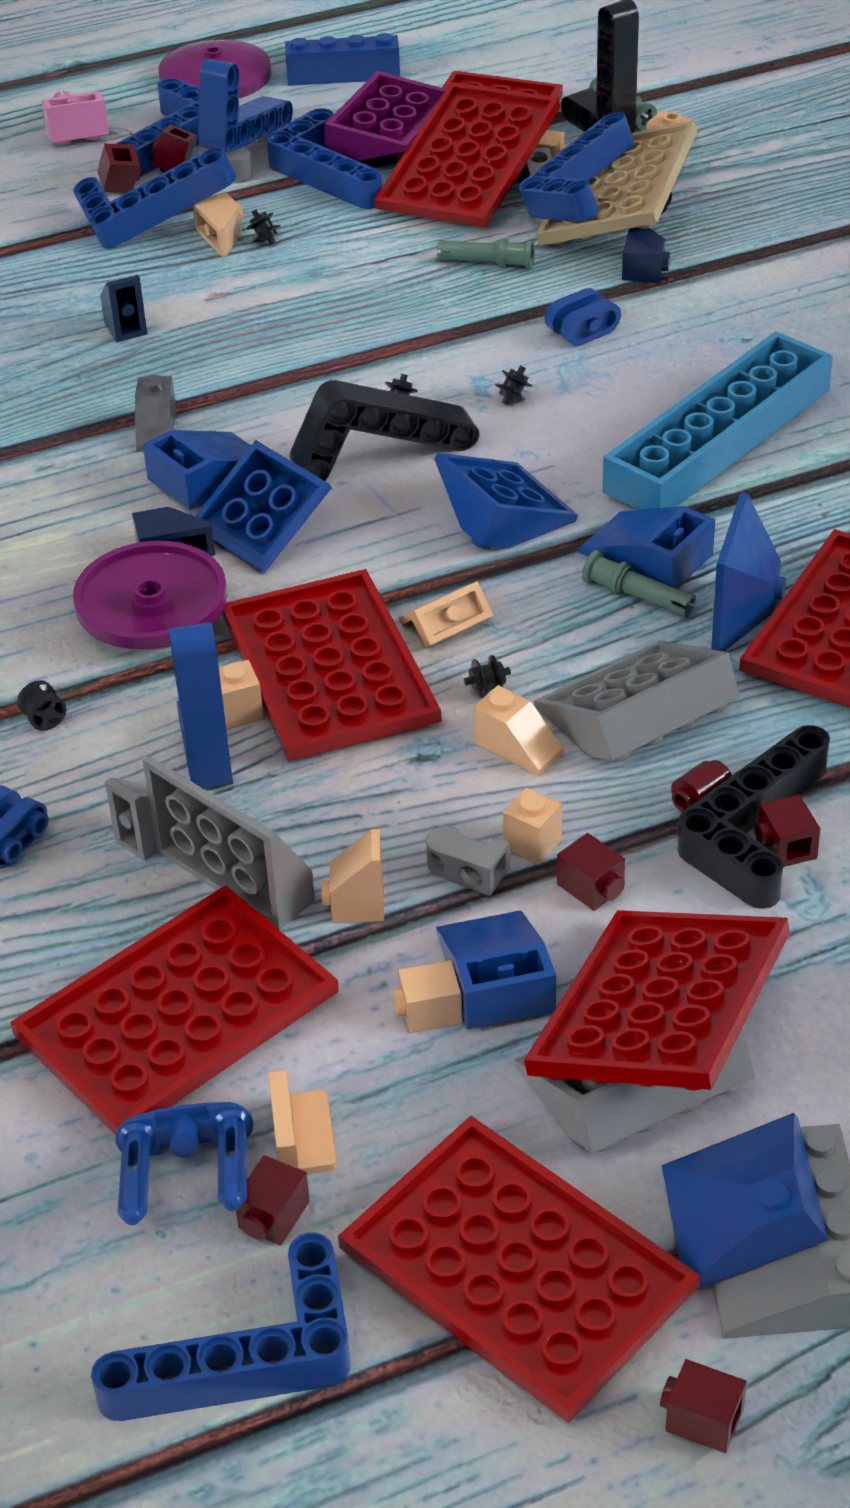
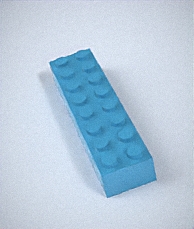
(717, 423)

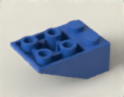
(192, 463)
(657, 542)
(499, 968)

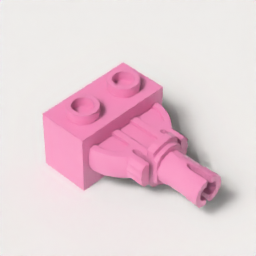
(75, 117)

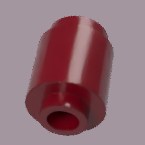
(698, 783)

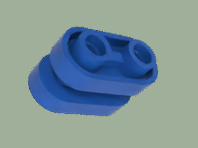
(582, 316)
(19, 824)

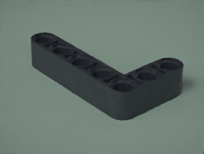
(615, 70)
(355, 407)
(717, 825)

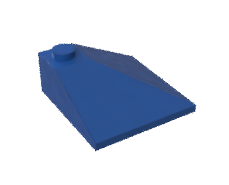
(500, 501)
(262, 505)
(745, 577)
(744, 1201)

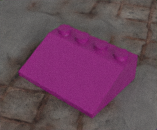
(381, 117)

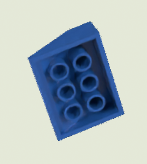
(341, 59)

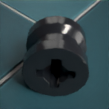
(41, 705)

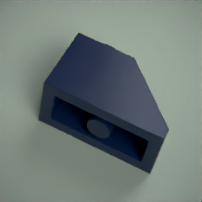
(644, 256)
(124, 308)
(173, 526)

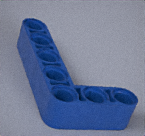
(181, 107)
(223, 120)
(301, 154)
(562, 185)
(154, 200)
(201, 705)
(242, 1351)

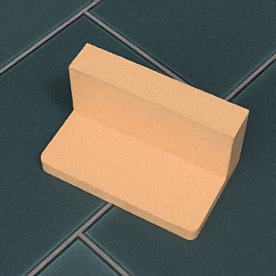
(449, 614)
(302, 1126)

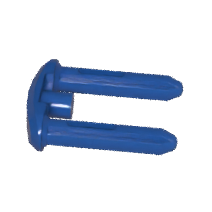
(182, 1131)

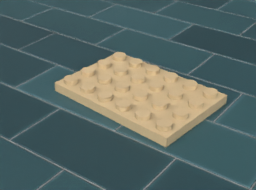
(630, 188)

